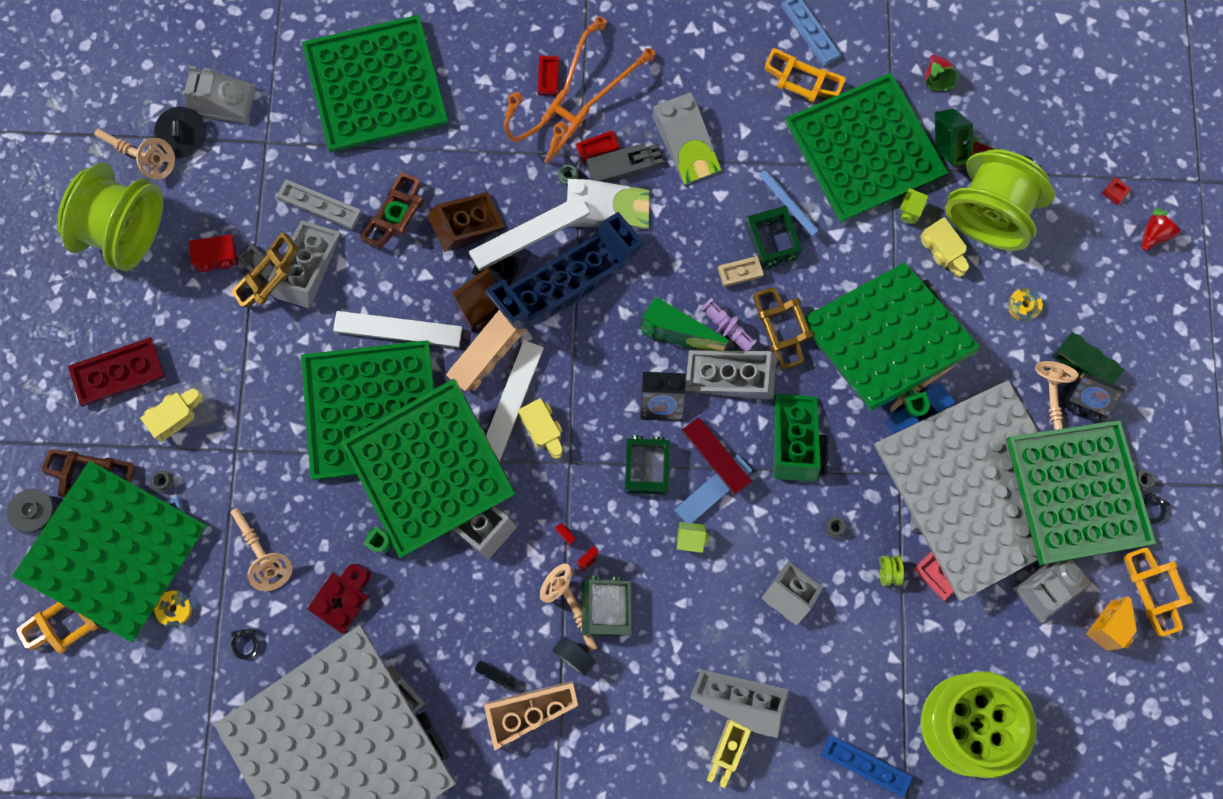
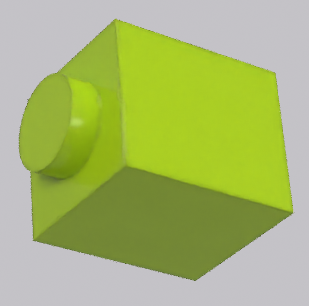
(692, 537)

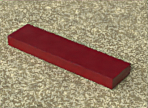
(716, 456)

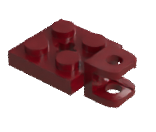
(350, 591)

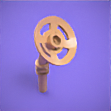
(149, 157)
(1054, 377)
(267, 565)
(561, 587)

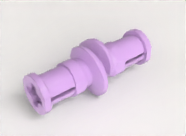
(728, 325)

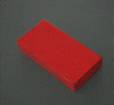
(548, 75)
(597, 146)
(587, 559)

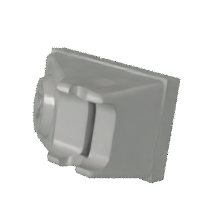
(218, 96)
(1051, 588)

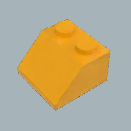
(1114, 625)

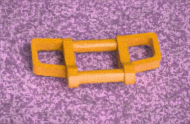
(792, 62)
(1151, 611)
(48, 632)

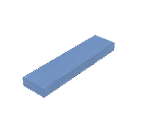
(811, 31)
(791, 204)
(706, 496)

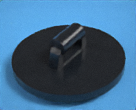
(181, 130)

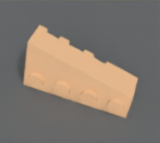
(484, 352)
(524, 712)

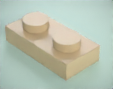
(740, 271)

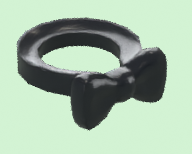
(1163, 503)
(236, 634)

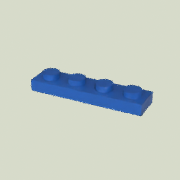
(866, 766)

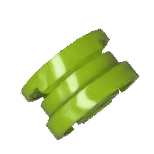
(891, 570)

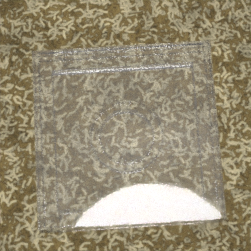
(206, 411)

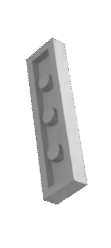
(319, 204)

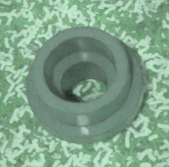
(567, 169)

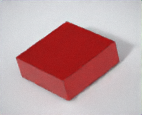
(1116, 191)
(565, 534)

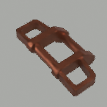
(394, 229)
(72, 459)

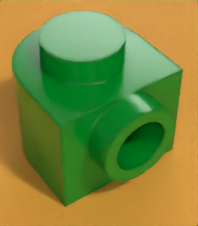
(395, 211)
(916, 403)
(378, 541)

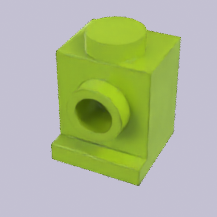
(912, 206)

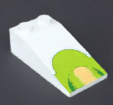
(607, 199)

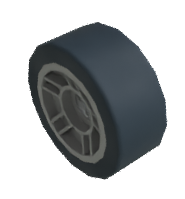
(574, 656)

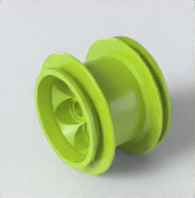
(1000, 199)
(110, 216)
(1015, 730)

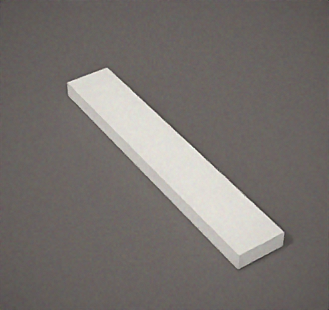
(529, 233)
(397, 329)
(513, 396)

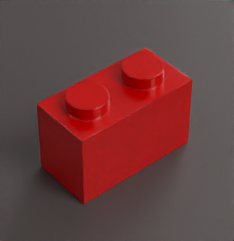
(213, 253)

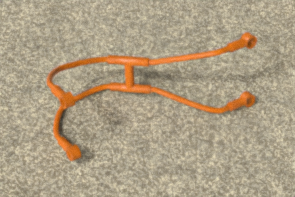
(556, 144)

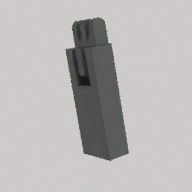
(617, 164)

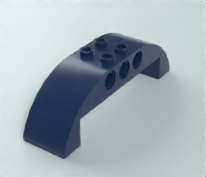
(567, 276)

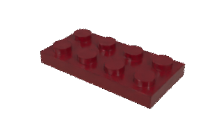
(116, 371)

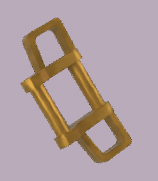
(282, 272)
(765, 316)

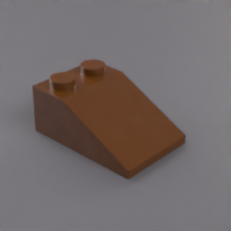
(465, 221)
(473, 303)

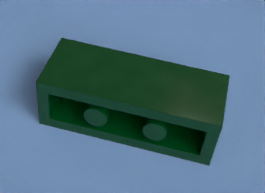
(1087, 359)

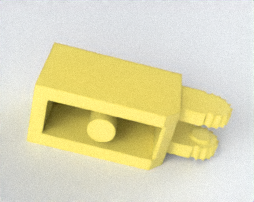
(945, 246)
(171, 414)
(541, 427)
(728, 751)

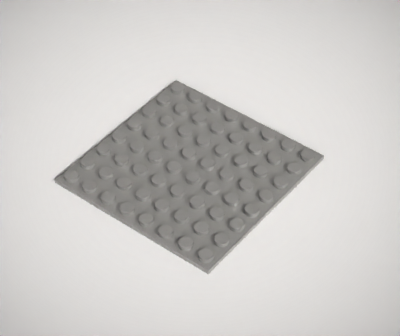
(965, 488)
(334, 732)

